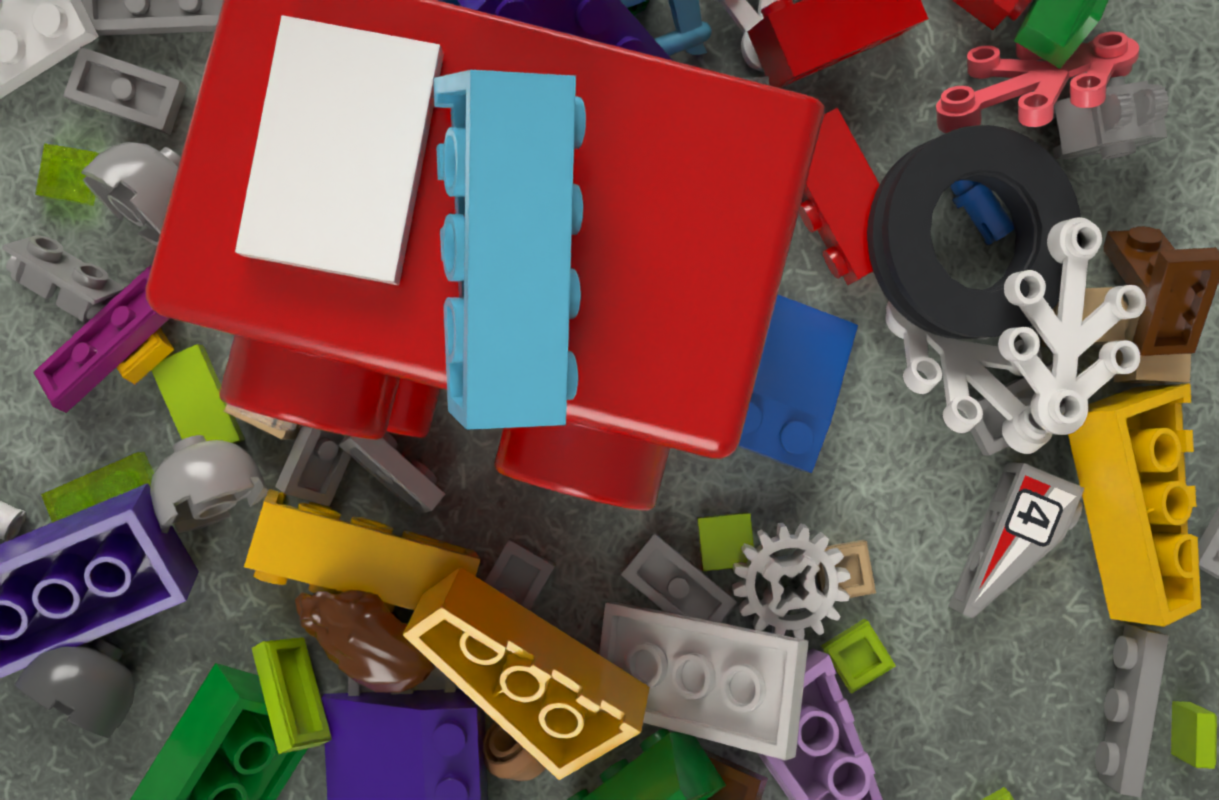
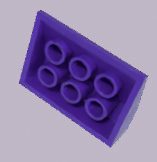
(405, 746)

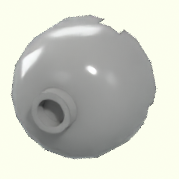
(134, 183)
(202, 483)

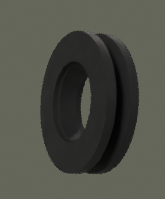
(901, 223)

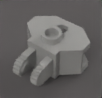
(1114, 129)

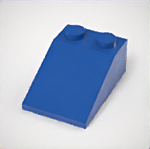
(797, 384)

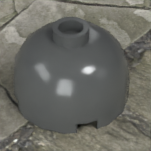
(83, 684)

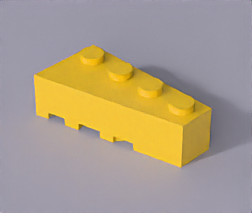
(1139, 502)
(343, 556)

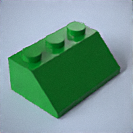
(221, 746)
(668, 769)

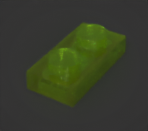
(98, 486)

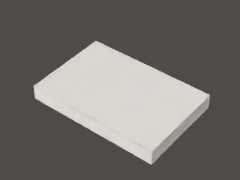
(339, 150)

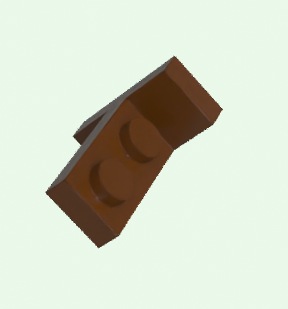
(1175, 285)

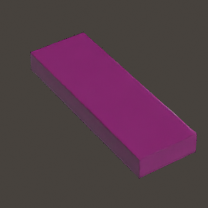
(99, 346)

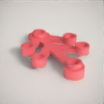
(1102, 58)

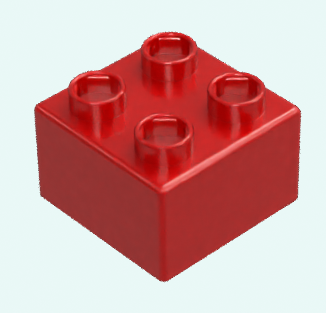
(676, 255)

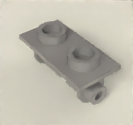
(44, 265)

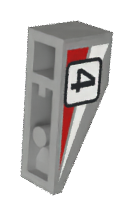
(1019, 528)

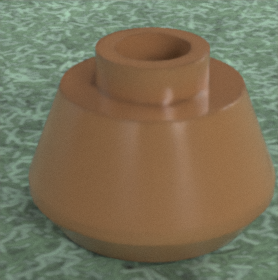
(507, 758)

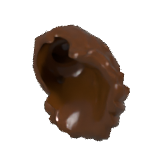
(363, 639)

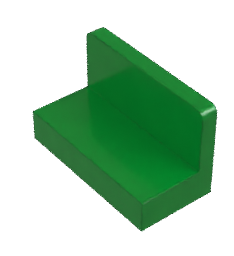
(1058, 27)

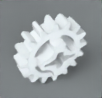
(802, 563)

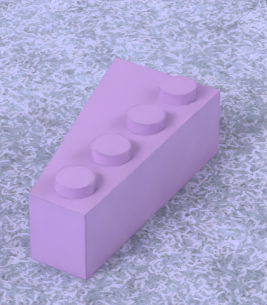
(828, 749)

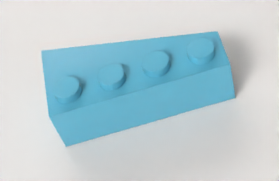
(510, 245)

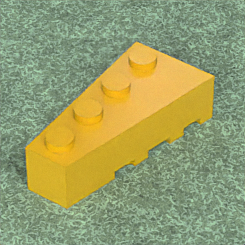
(527, 673)

